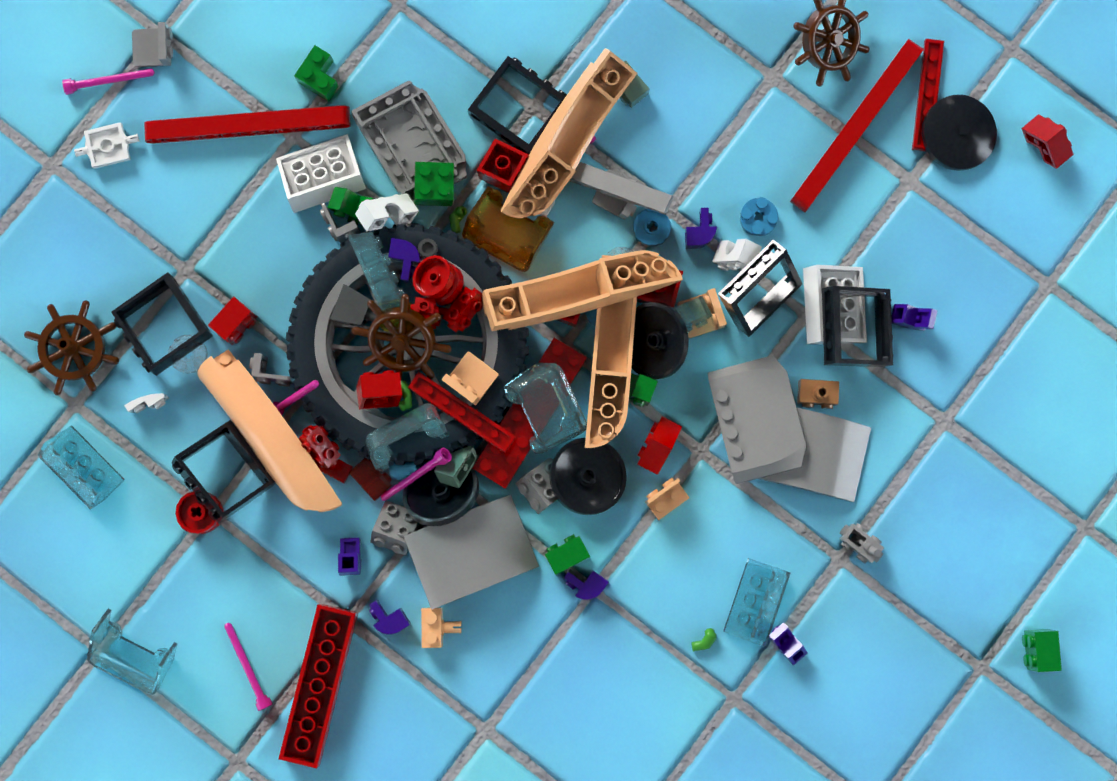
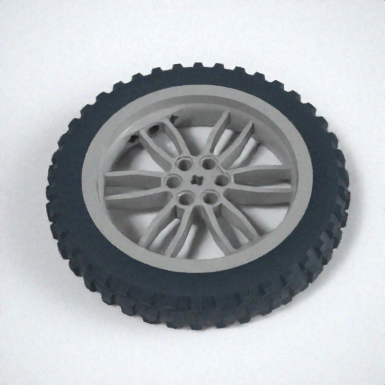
(313, 349)

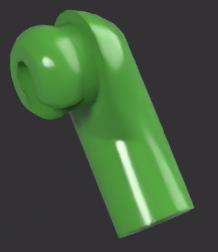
(455, 218)
(407, 396)
(706, 642)

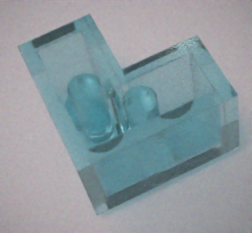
(694, 313)

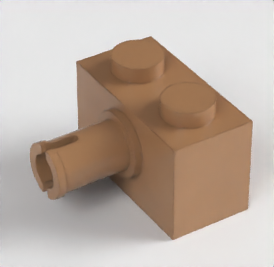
(818, 393)

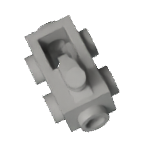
(866, 546)

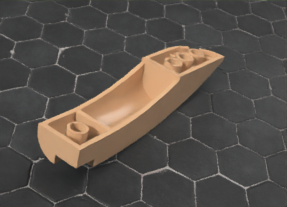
(568, 136)
(577, 289)
(610, 371)
(267, 433)

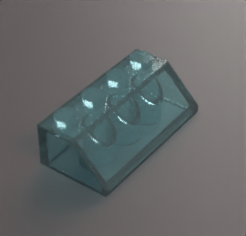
(376, 269)
(80, 467)
(756, 602)

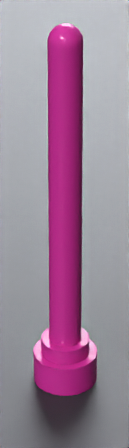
(71, 85)
(296, 396)
(441, 457)
(262, 700)

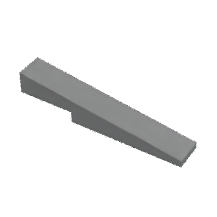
(621, 188)

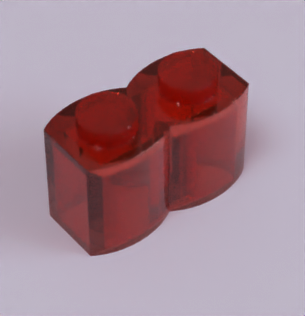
(371, 479)

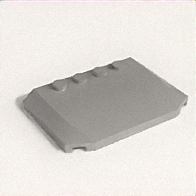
(406, 130)
(758, 419)

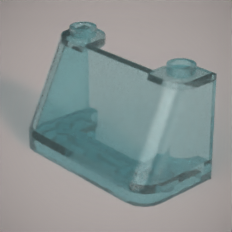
(547, 405)
(423, 417)

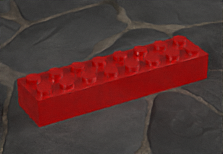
(501, 466)
(318, 686)

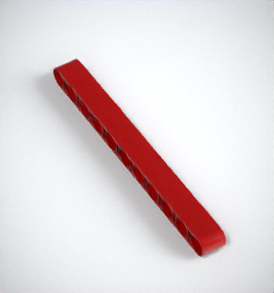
(247, 124)
(856, 125)

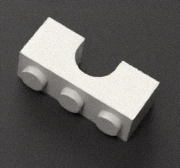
(376, 212)
(736, 255)

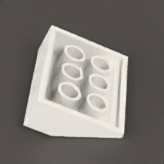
(316, 170)
(851, 307)

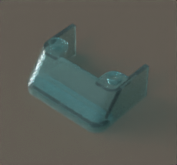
(127, 659)

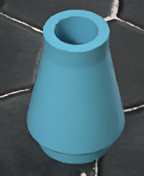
(402, 471)

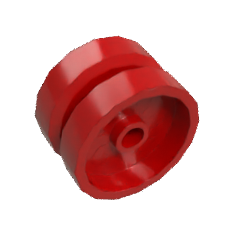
(438, 280)
(188, 516)

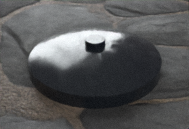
(959, 132)
(658, 341)
(587, 478)
(438, 503)

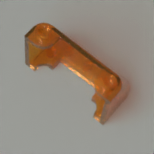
(502, 236)

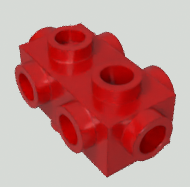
(463, 309)
(427, 310)
(323, 453)

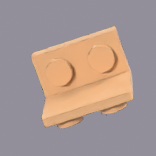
(715, 322)
(471, 378)
(667, 499)

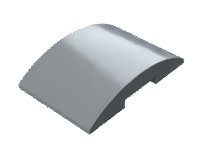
(831, 457)
(471, 552)

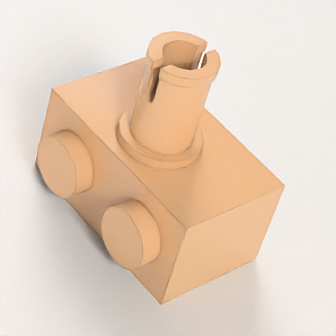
(434, 627)

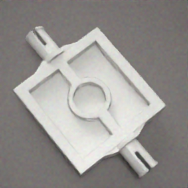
(107, 145)

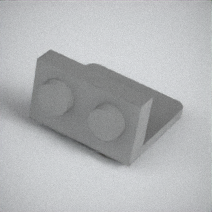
(152, 46)
(615, 206)
(338, 233)
(259, 364)
(537, 487)
(391, 527)

